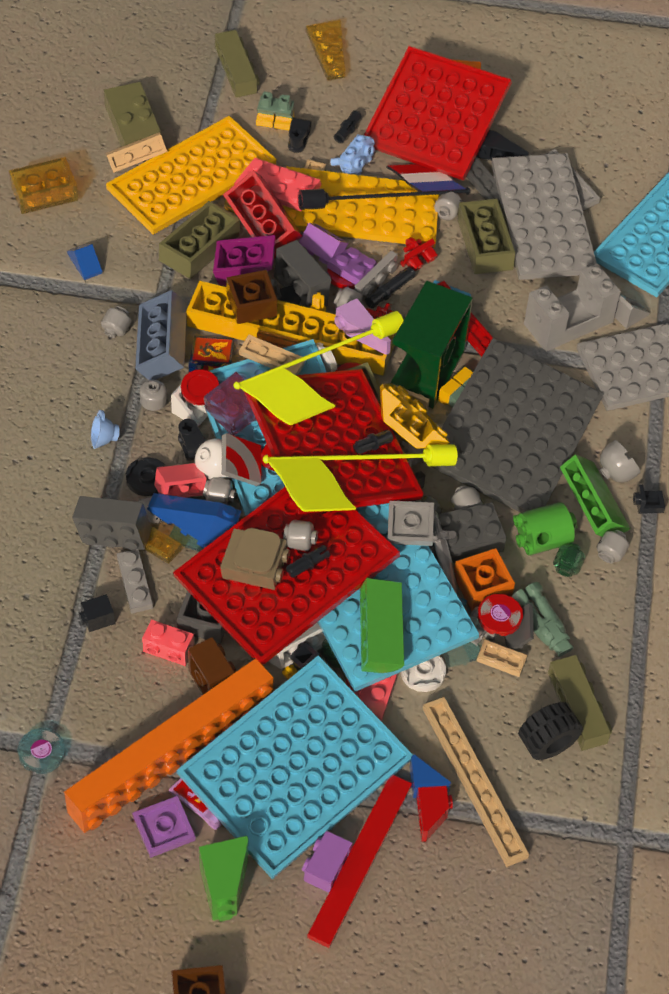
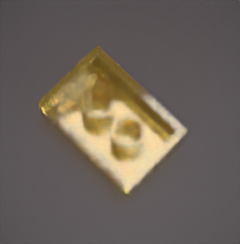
(43, 185)

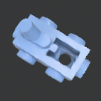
(356, 155)

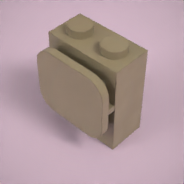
(255, 558)

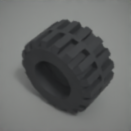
(550, 731)

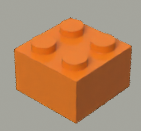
(482, 577)

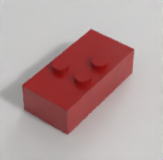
(261, 210)

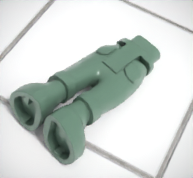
(549, 628)

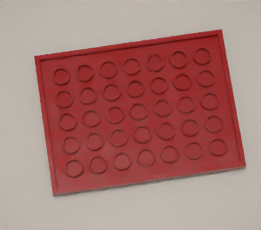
(335, 432)
(270, 619)

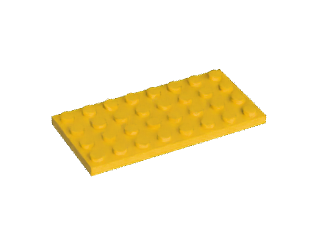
(187, 174)
(369, 218)

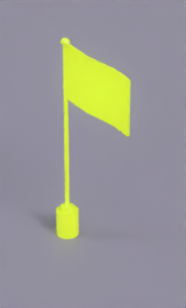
(289, 395)
(316, 488)

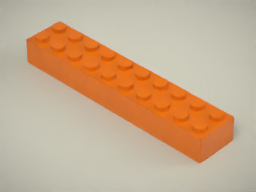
(166, 747)

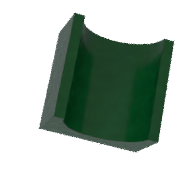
(434, 340)

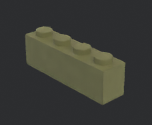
(236, 63)
(573, 688)

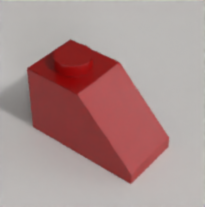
(433, 809)

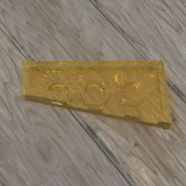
(328, 47)

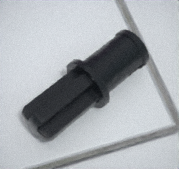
(373, 441)
(307, 561)

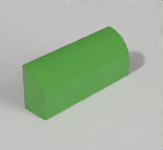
(593, 495)
(381, 626)

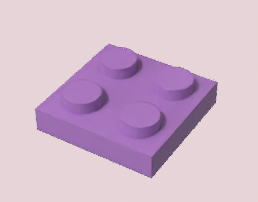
(351, 265)
(163, 826)

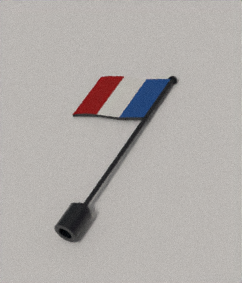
(418, 177)

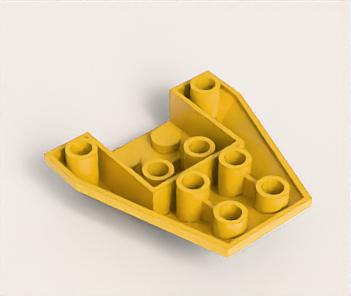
(409, 417)

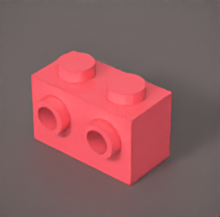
(180, 480)
(167, 642)

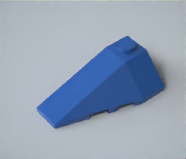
(195, 517)

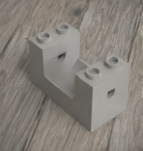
(572, 315)

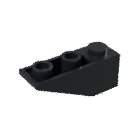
(499, 146)

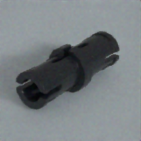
(347, 126)

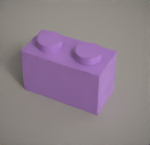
(322, 242)
(326, 861)

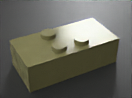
(130, 113)
(486, 236)
(195, 240)

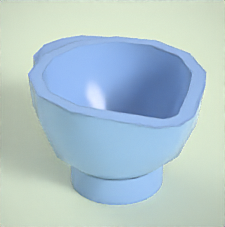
(103, 430)

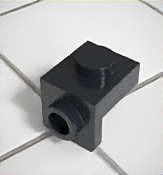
(648, 501)

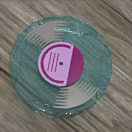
(41, 750)

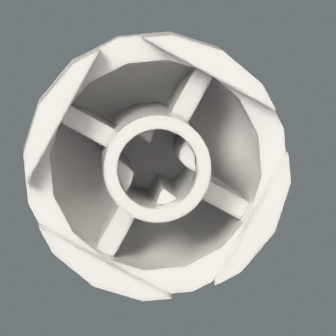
(209, 458)

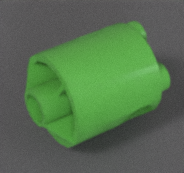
(545, 528)

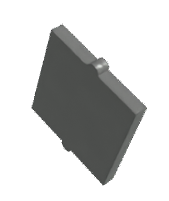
(524, 633)

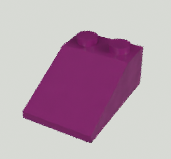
(243, 256)

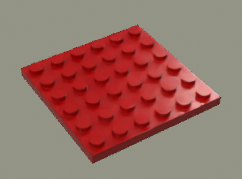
(437, 112)

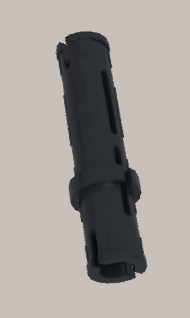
(385, 291)

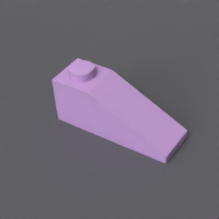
(355, 320)

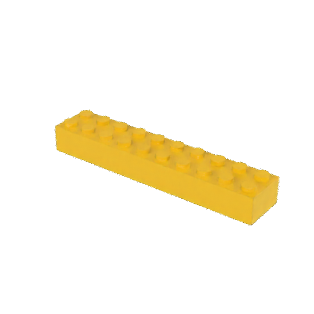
(212, 312)

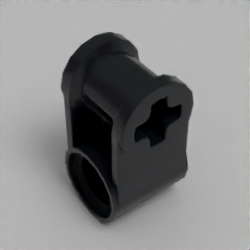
(298, 134)
(189, 438)

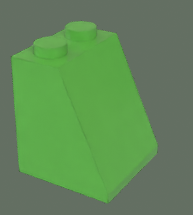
(223, 875)

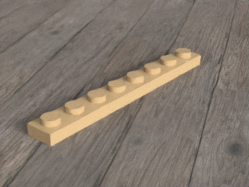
(475, 782)

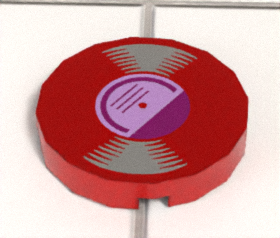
(500, 614)

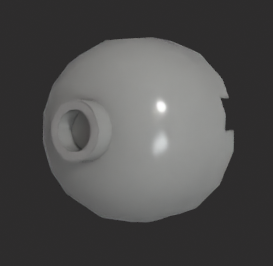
(617, 463)

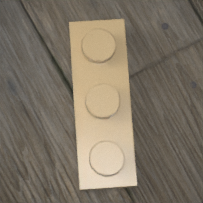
(136, 152)
(269, 354)

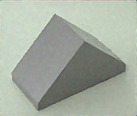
(629, 311)

